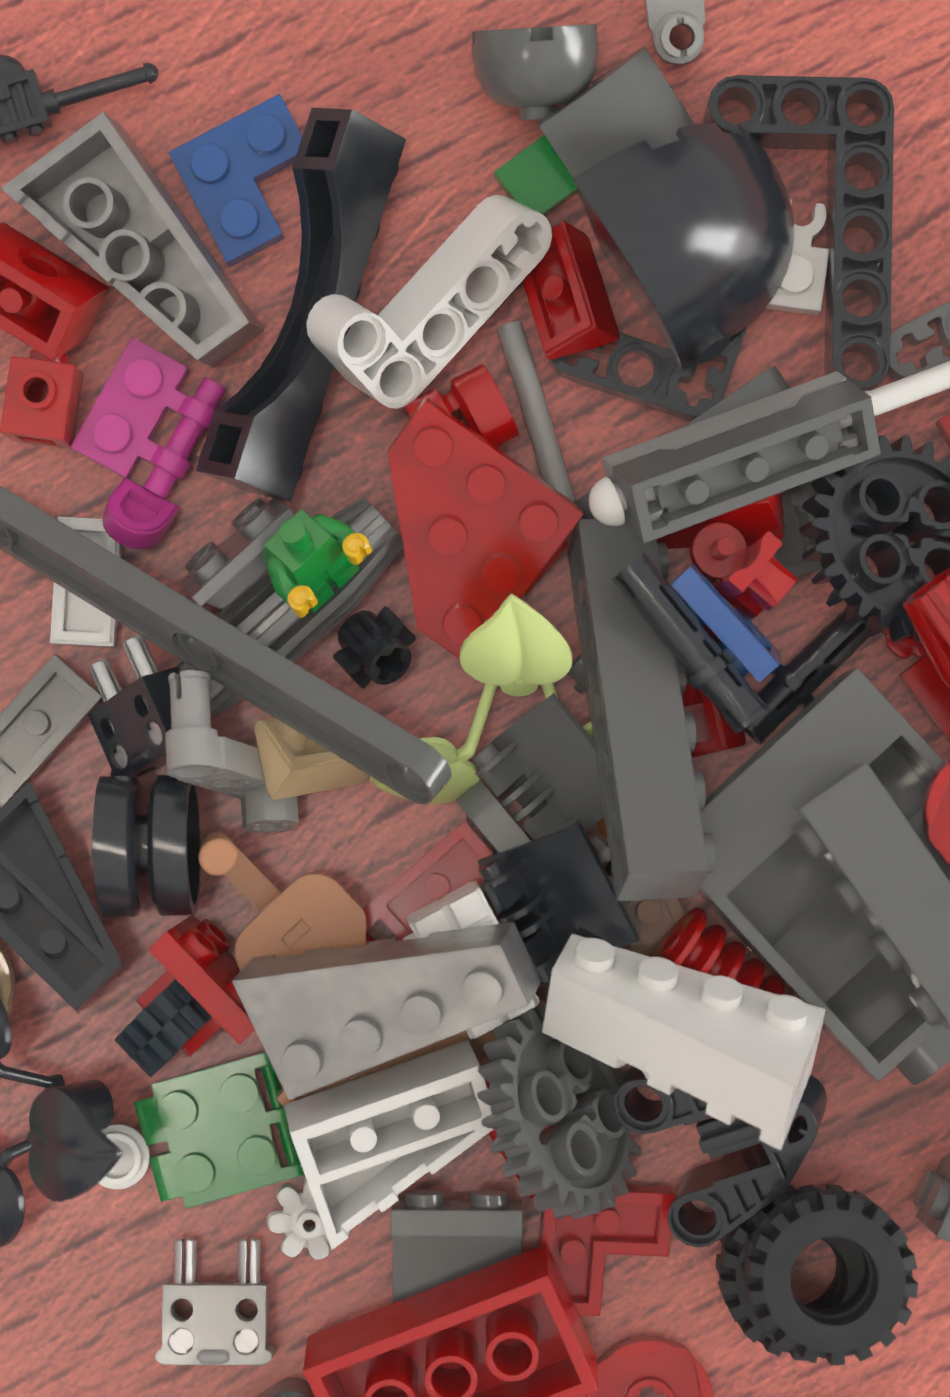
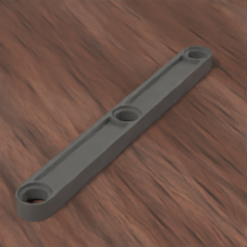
(222, 651)

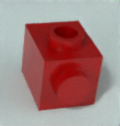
(41, 400)

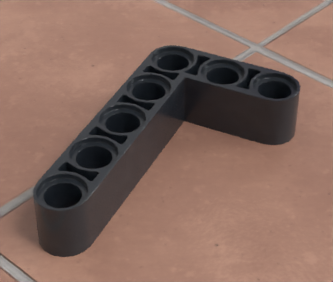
(846, 205)

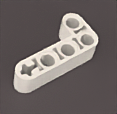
(493, 245)

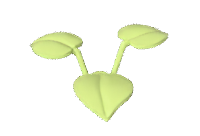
(507, 651)

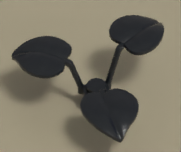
(64, 1141)

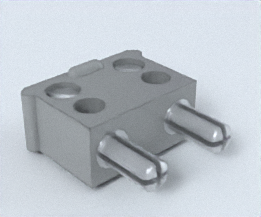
(217, 1328)

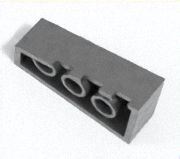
(124, 223)
(370, 1003)

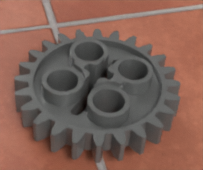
(585, 1150)

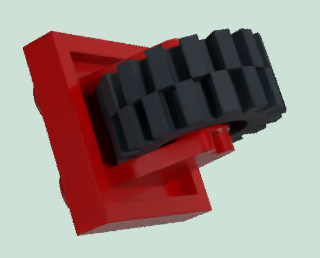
(188, 998)

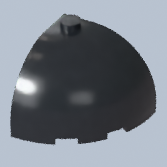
(693, 233)

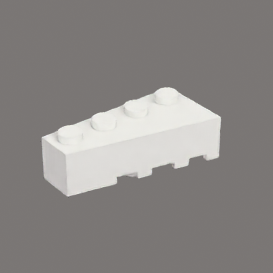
(687, 1031)

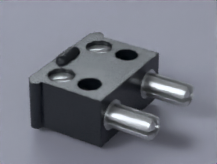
(134, 718)

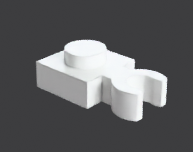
(806, 273)

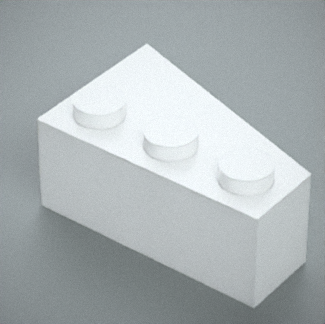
(385, 1133)

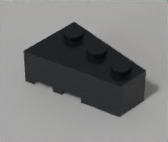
(47, 909)

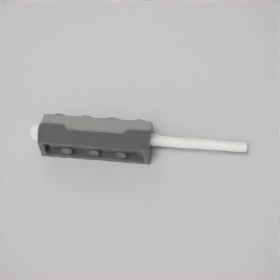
(750, 452)

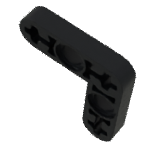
(662, 390)

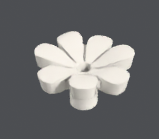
(296, 1210)

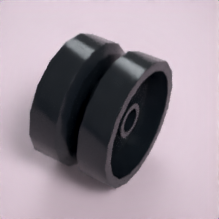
(145, 846)

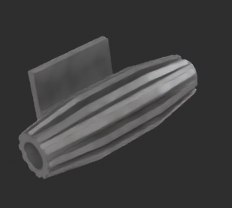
(241, 586)

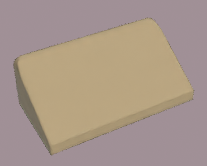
(299, 765)

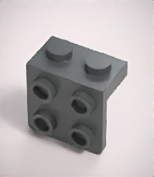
(450, 1237)

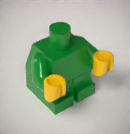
(311, 558)

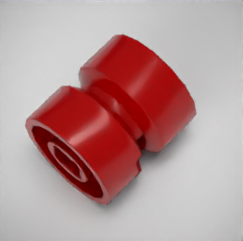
(478, 404)

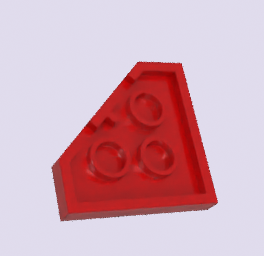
(469, 523)

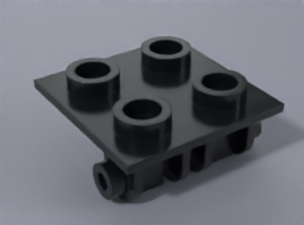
(553, 892)

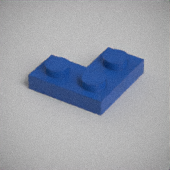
(223, 175)
(734, 629)

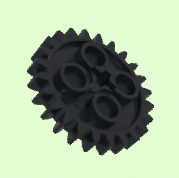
(899, 486)

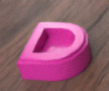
(137, 516)

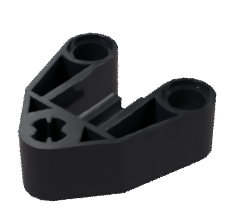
(745, 1177)

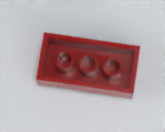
(475, 1336)

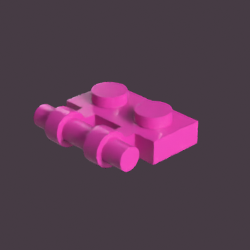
(132, 409)

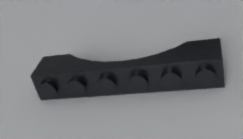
(342, 190)

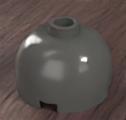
(535, 66)

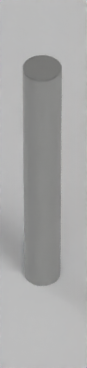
(534, 408)

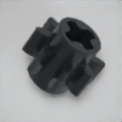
(374, 647)

